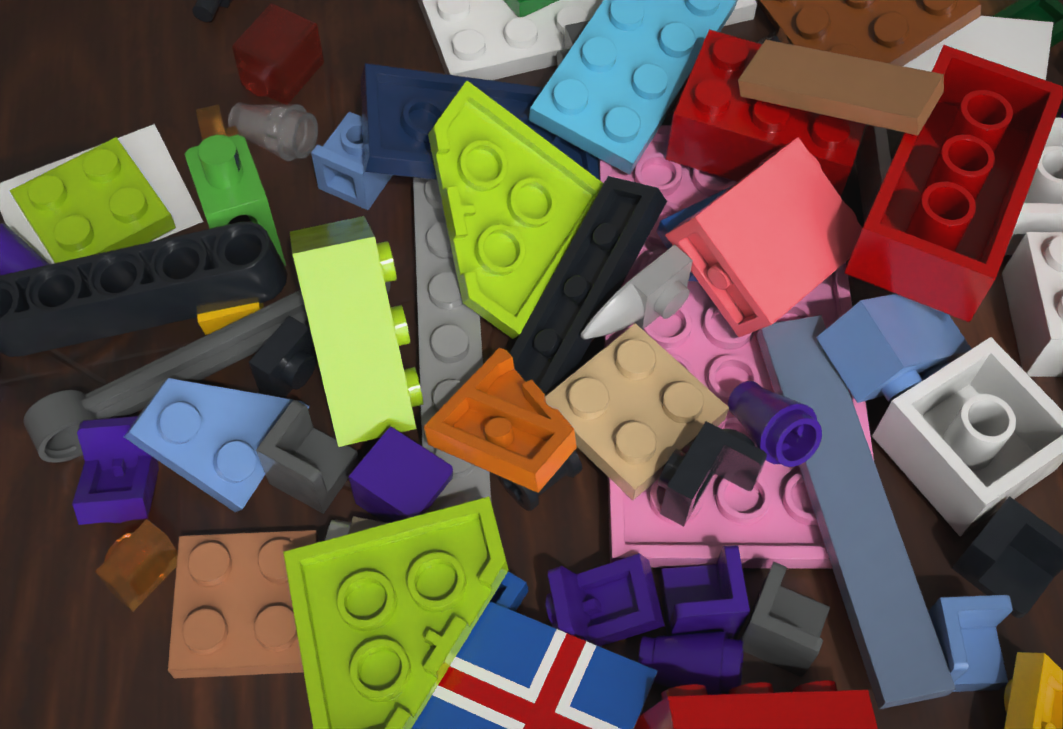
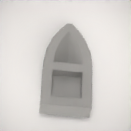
(651, 293)

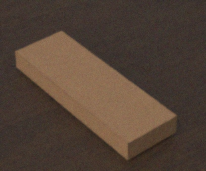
(842, 86)

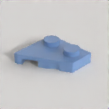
(209, 436)

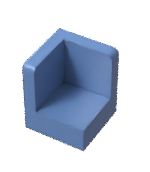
(971, 640)

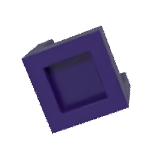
(398, 478)
(706, 596)

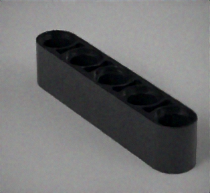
(137, 288)

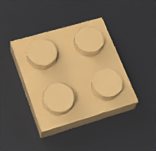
(635, 409)

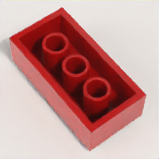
(958, 186)

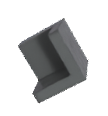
(305, 459)
(784, 625)

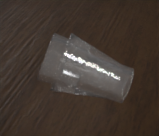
(278, 128)

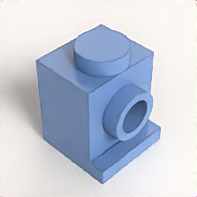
(341, 165)

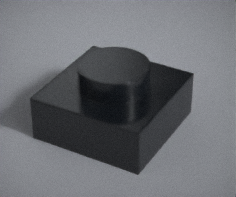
(284, 359)

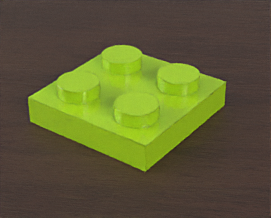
(93, 205)

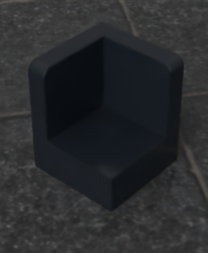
(1013, 557)

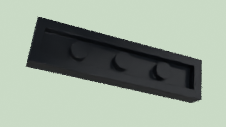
(585, 280)

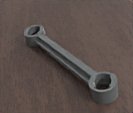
(56, 418)

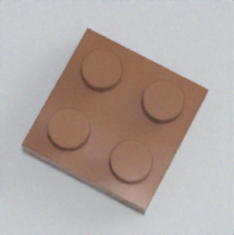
(234, 605)

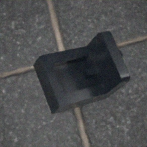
(711, 453)

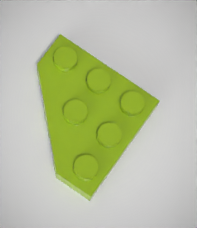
(505, 205)
(391, 611)

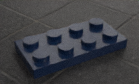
(406, 104)

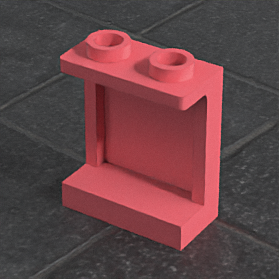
(769, 239)

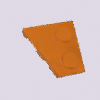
(503, 426)

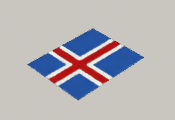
(535, 678)

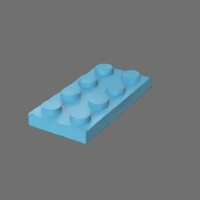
(626, 75)

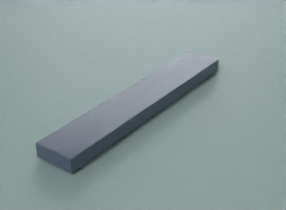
(858, 524)

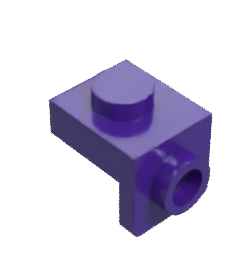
(116, 474)
(605, 601)

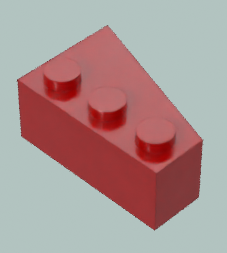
(758, 707)

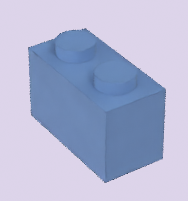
(890, 345)

